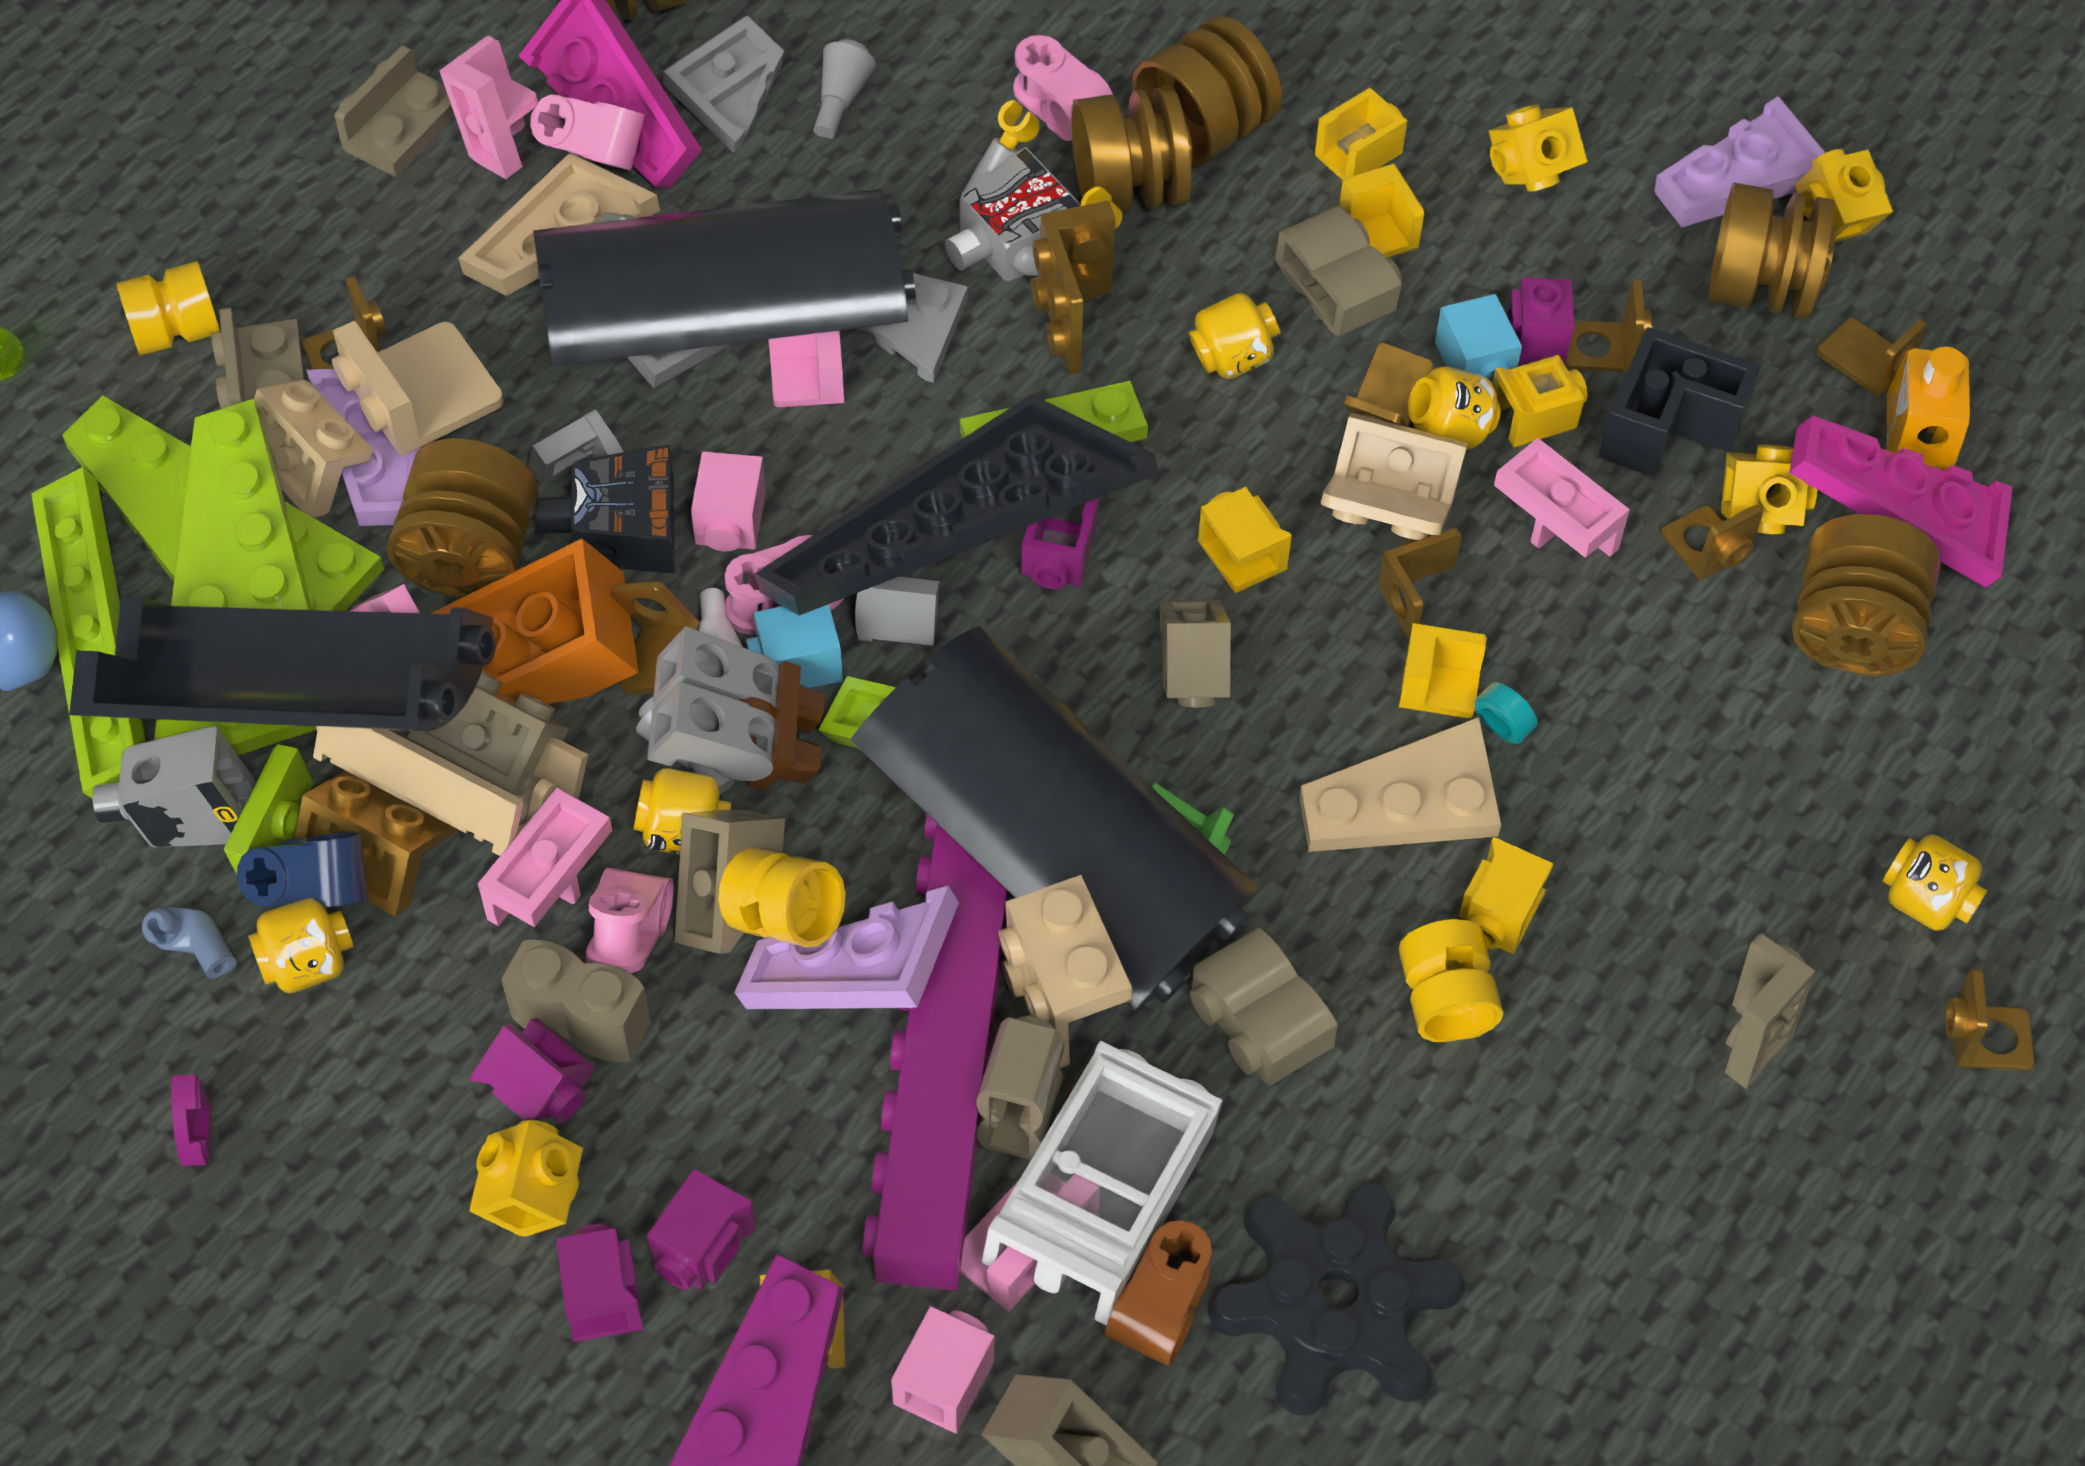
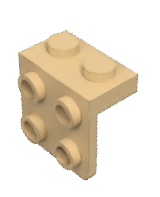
(416, 385)
(1395, 477)
(1061, 957)

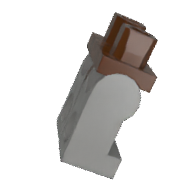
(733, 712)

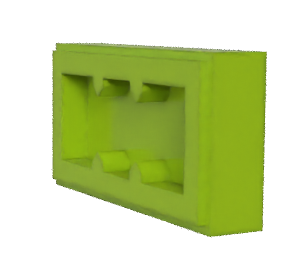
(272, 806)

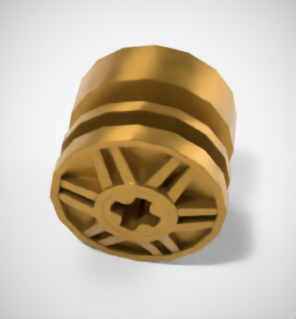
(1221, 83)
(1141, 151)
(1772, 250)
(462, 516)
(1867, 595)

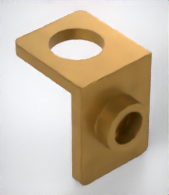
(367, 318)
(1622, 336)
(1867, 355)
(1389, 385)
(1726, 543)
(1413, 562)
(657, 628)
(1968, 1021)

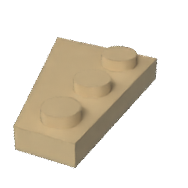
(567, 196)
(1406, 796)

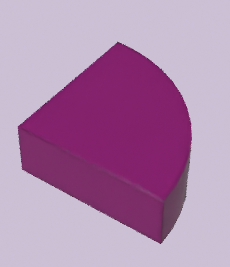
(190, 1092)

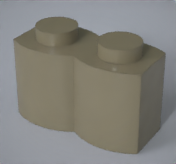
(1339, 270)
(589, 1002)
(1263, 1006)
(1020, 1087)

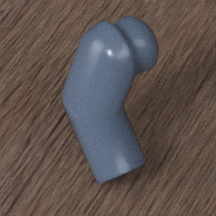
(190, 933)

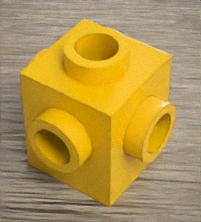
(1536, 146)
(1853, 186)
(1749, 478)
(526, 1178)

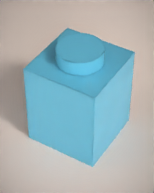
(1477, 337)
(801, 640)

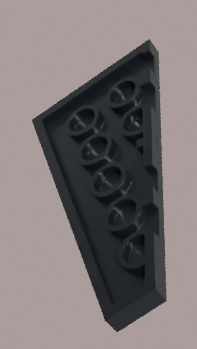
(982, 487)

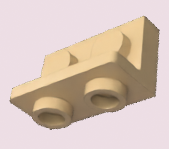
(308, 443)

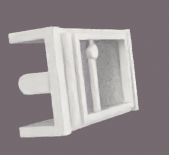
(1106, 1174)

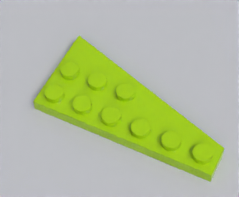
(147, 480)
(236, 543)

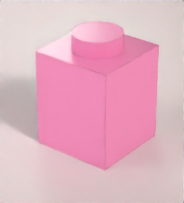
(728, 501)
(944, 1368)

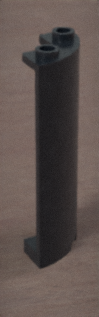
(722, 276)
(285, 666)
(1054, 802)

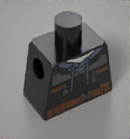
(619, 508)

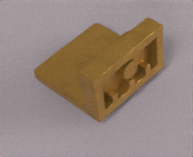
(1072, 268)
(390, 830)

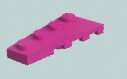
(595, 60)
(1955, 512)

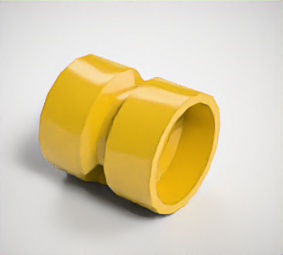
(168, 308)
(782, 897)
(1450, 980)

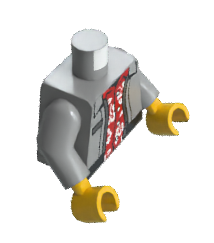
(1007, 199)

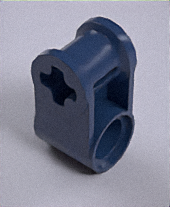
(309, 867)

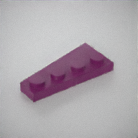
(769, 1377)

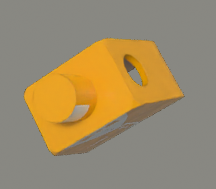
(1930, 393)

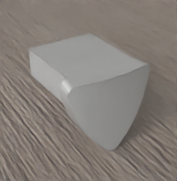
(575, 442)
(898, 611)

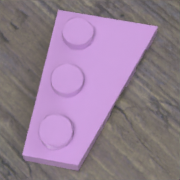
(1764, 153)
(372, 486)
(860, 966)

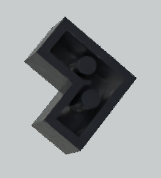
(1678, 391)

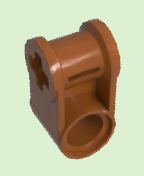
(1160, 1300)

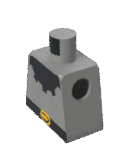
(178, 789)

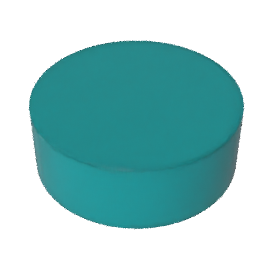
(1505, 713)

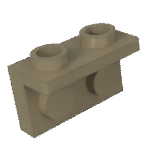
(393, 114)
(255, 357)
(496, 735)
(1770, 1003)

